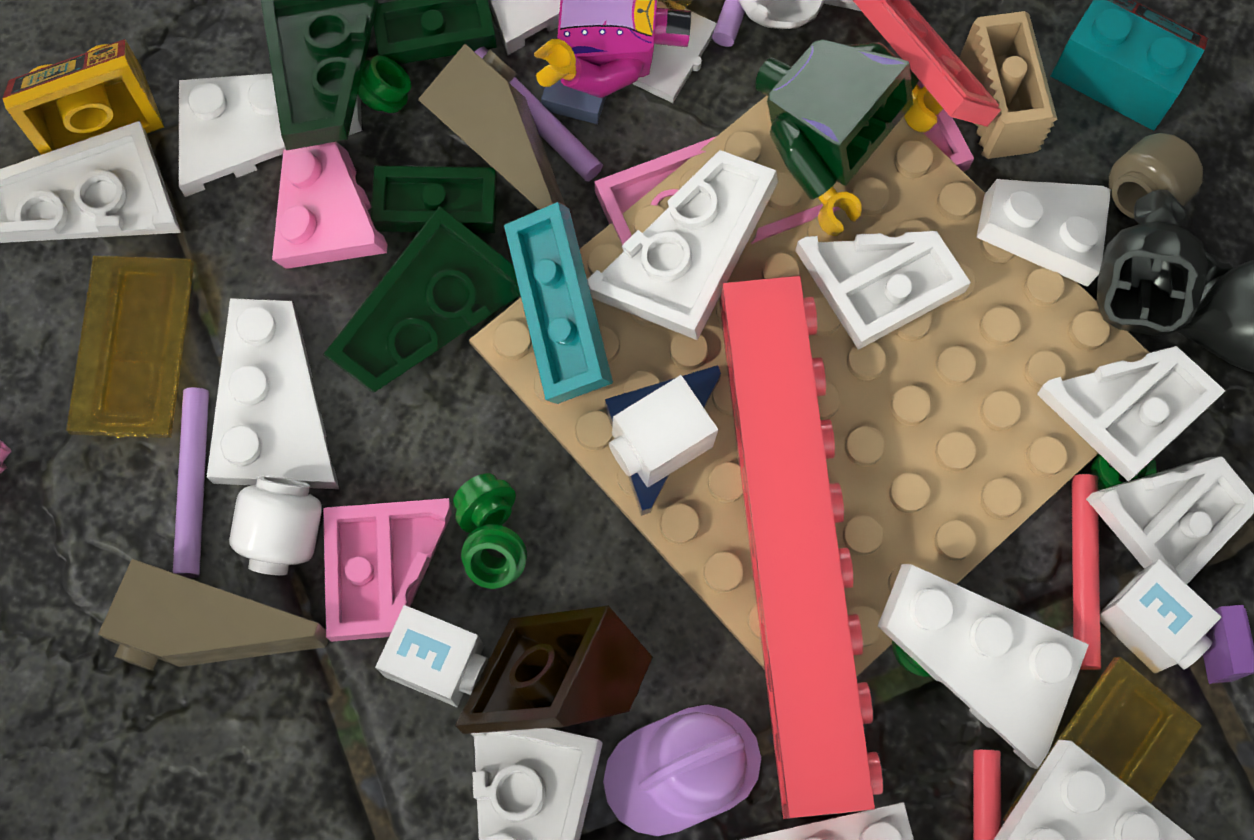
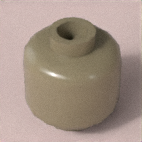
(1155, 164)

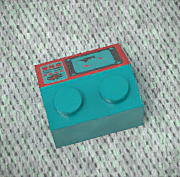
(1130, 59)

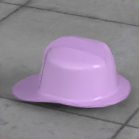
(682, 770)

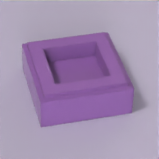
(1232, 646)

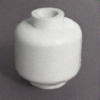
(275, 524)

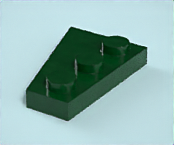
(317, 65)
(423, 302)

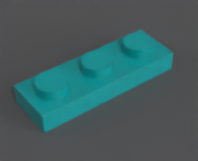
(558, 304)

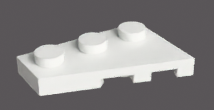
(991, 657)
(533, 783)

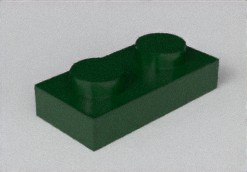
(431, 28)
(411, 194)

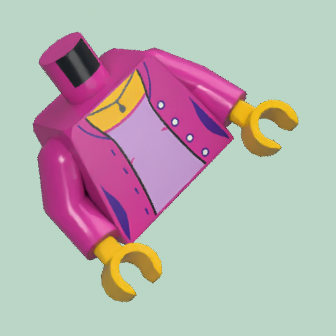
(608, 43)

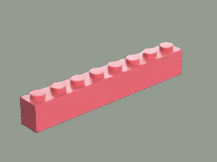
(795, 551)

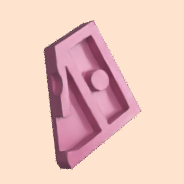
(322, 209)
(377, 562)

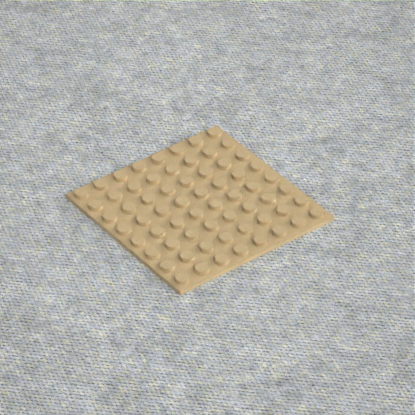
(929, 423)

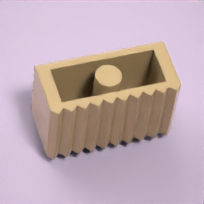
(1009, 66)

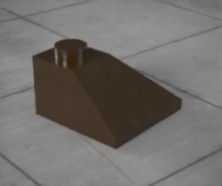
(557, 673)

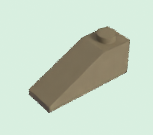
(495, 121)
(194, 623)

